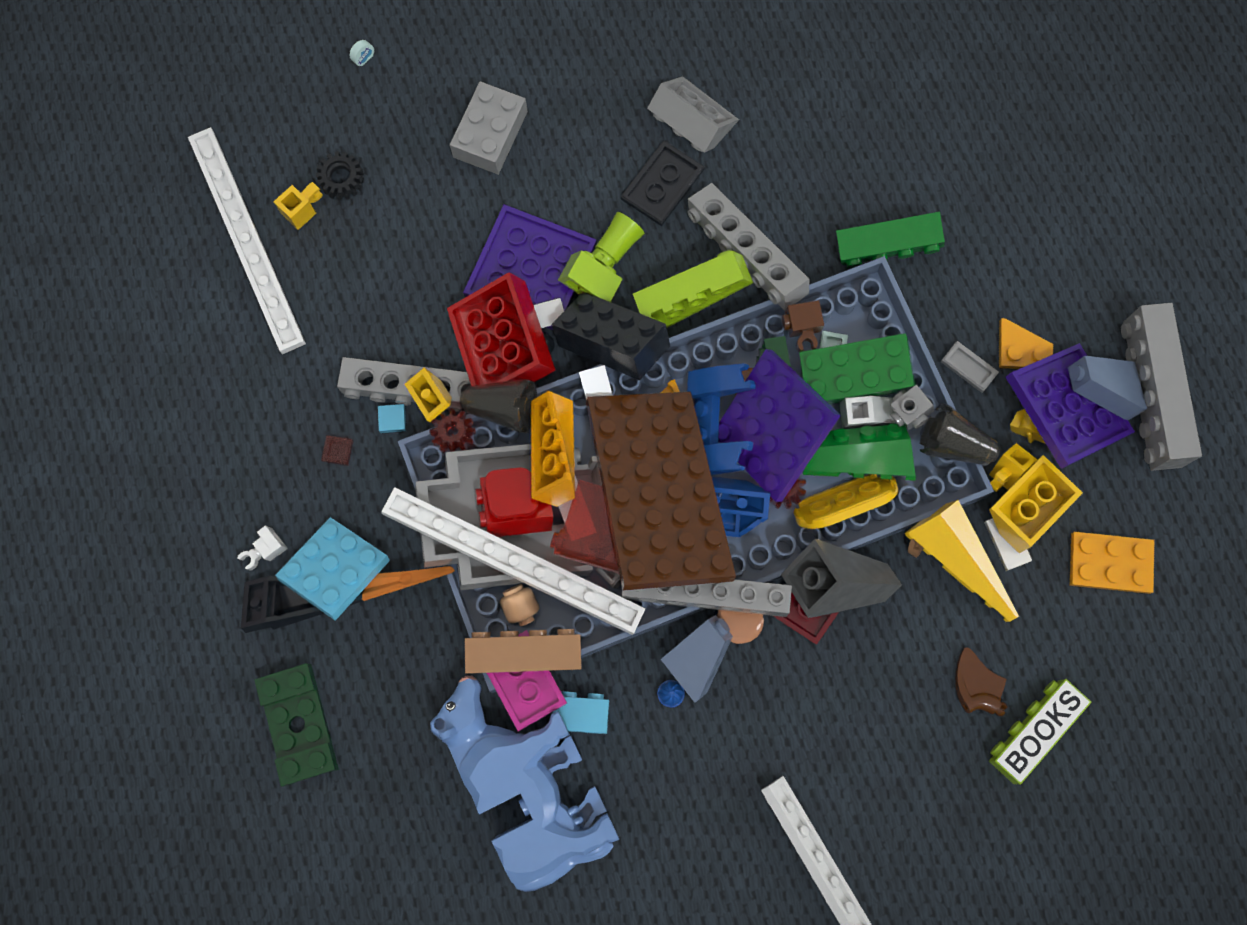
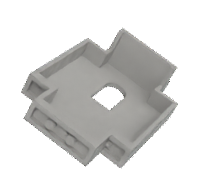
(458, 498)

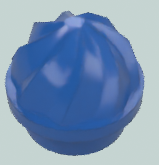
(670, 693)

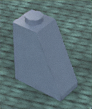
(1109, 384)
(699, 657)

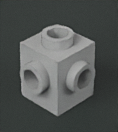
(911, 399)

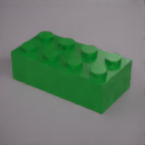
(859, 368)

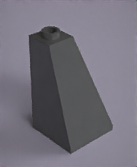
(837, 579)

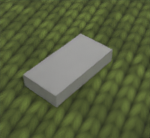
(969, 366)

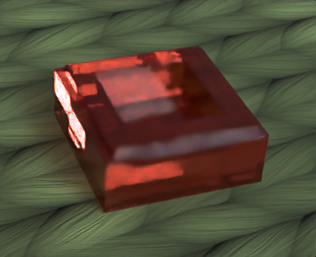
(337, 450)

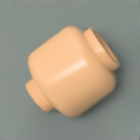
(519, 605)

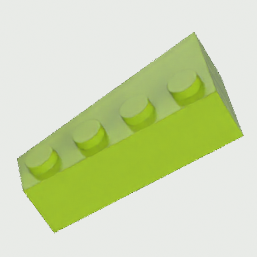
(694, 288)

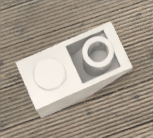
(866, 411)

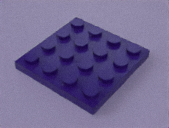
(531, 251)
(1065, 420)
(782, 421)

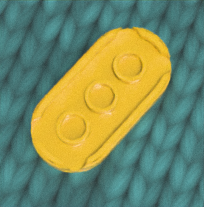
(845, 501)

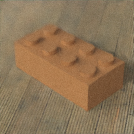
(522, 653)

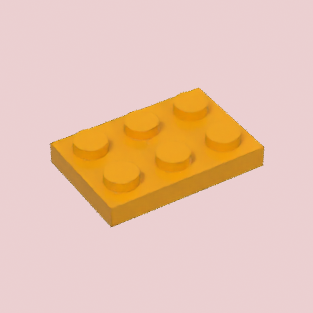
(1112, 562)

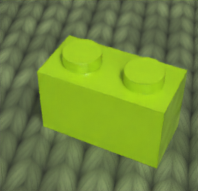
(587, 275)

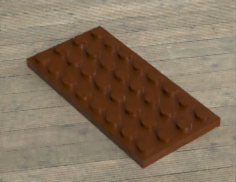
(658, 491)

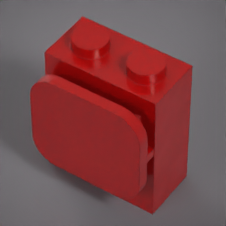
(509, 504)

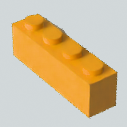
(552, 449)

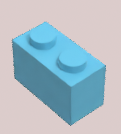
(585, 714)

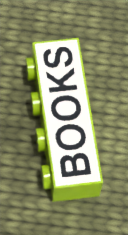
(1039, 731)

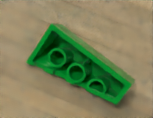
(891, 239)
(865, 451)

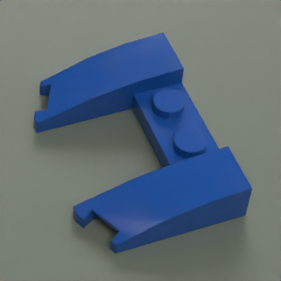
(706, 388)

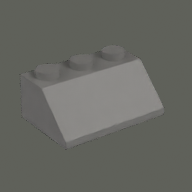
(691, 113)

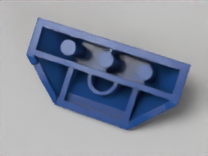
(741, 505)

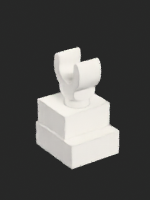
(267, 546)

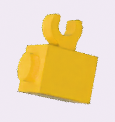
(297, 206)
(1011, 467)

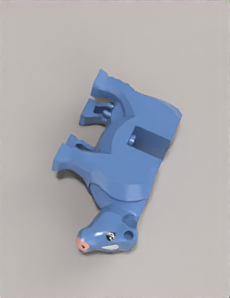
(504, 764)

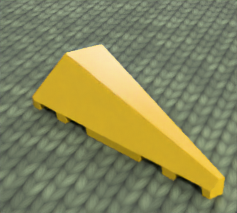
(955, 544)

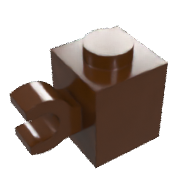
(803, 321)

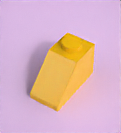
(428, 394)

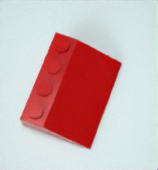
(500, 333)

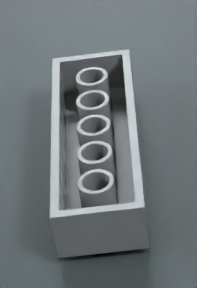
(1169, 416)

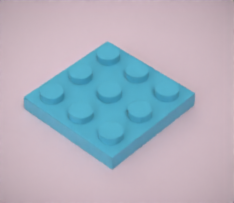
(332, 568)

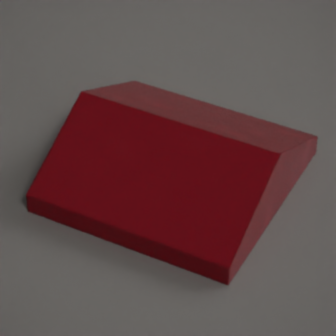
(810, 628)

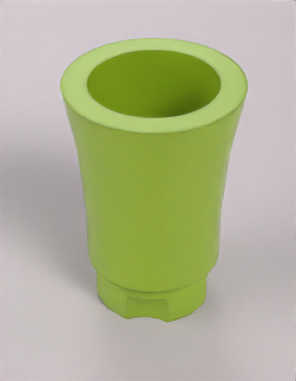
(617, 240)

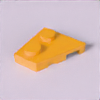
(1019, 346)

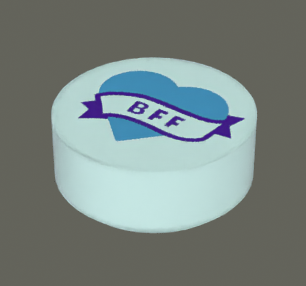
(361, 52)

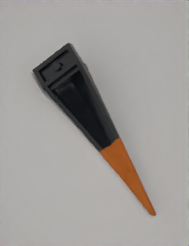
(275, 605)

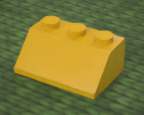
(1033, 504)

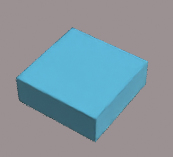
(392, 418)

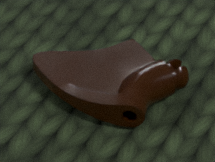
(978, 686)

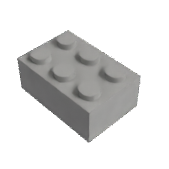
(488, 127)

